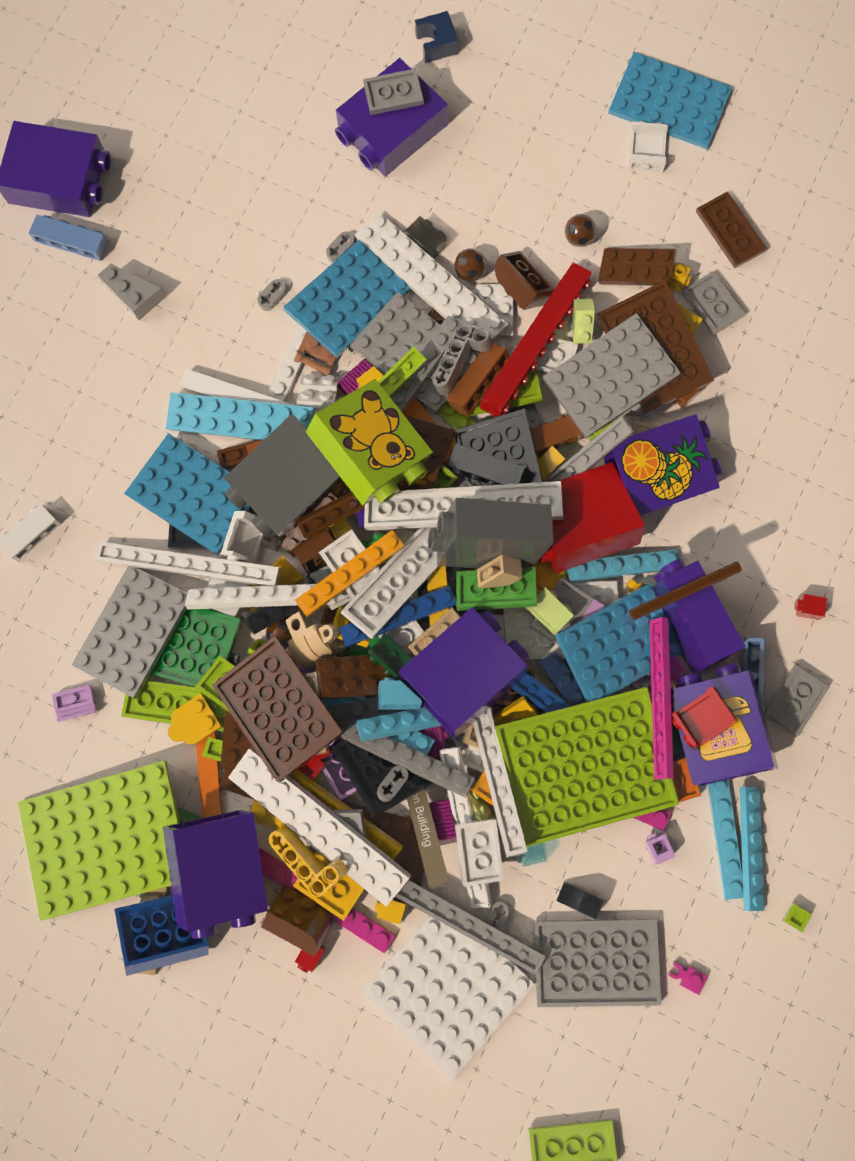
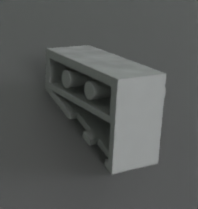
(132, 291)

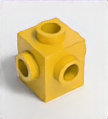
(680, 277)

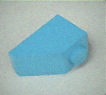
(396, 696)

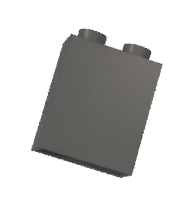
(281, 478)
(482, 530)

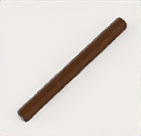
(685, 590)

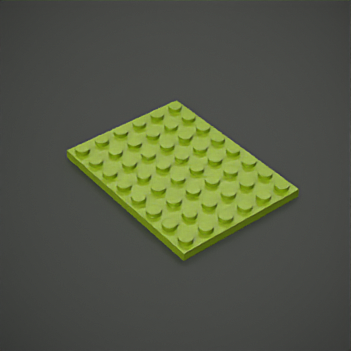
(583, 766)
(99, 839)

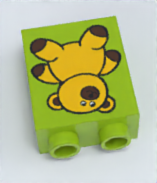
(370, 443)

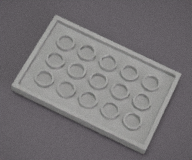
(393, 334)
(611, 375)
(132, 631)
(598, 963)

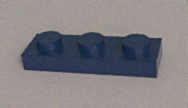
(562, 679)

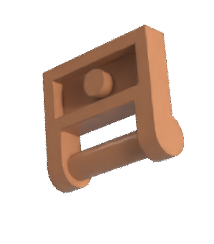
(314, 348)

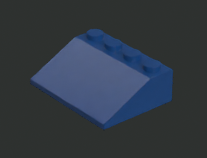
(152, 937)

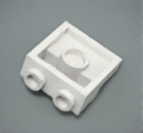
(317, 391)

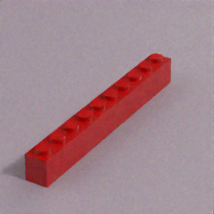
(535, 341)

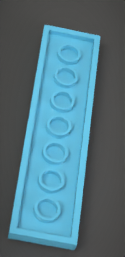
(230, 416)

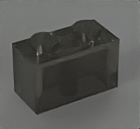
(427, 237)

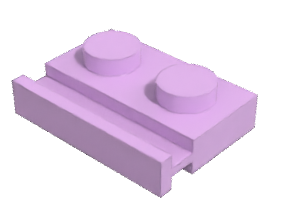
(74, 703)

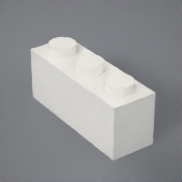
(28, 532)

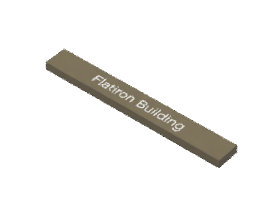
(427, 840)

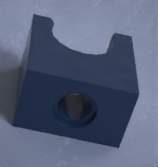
(442, 31)

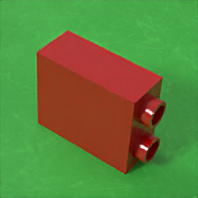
(595, 521)

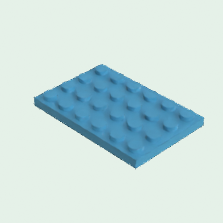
(670, 96)
(345, 298)
(186, 493)
(611, 648)

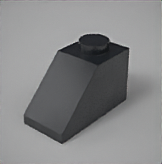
(579, 900)

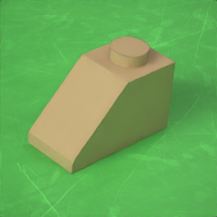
(499, 572)

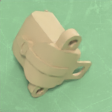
(313, 642)

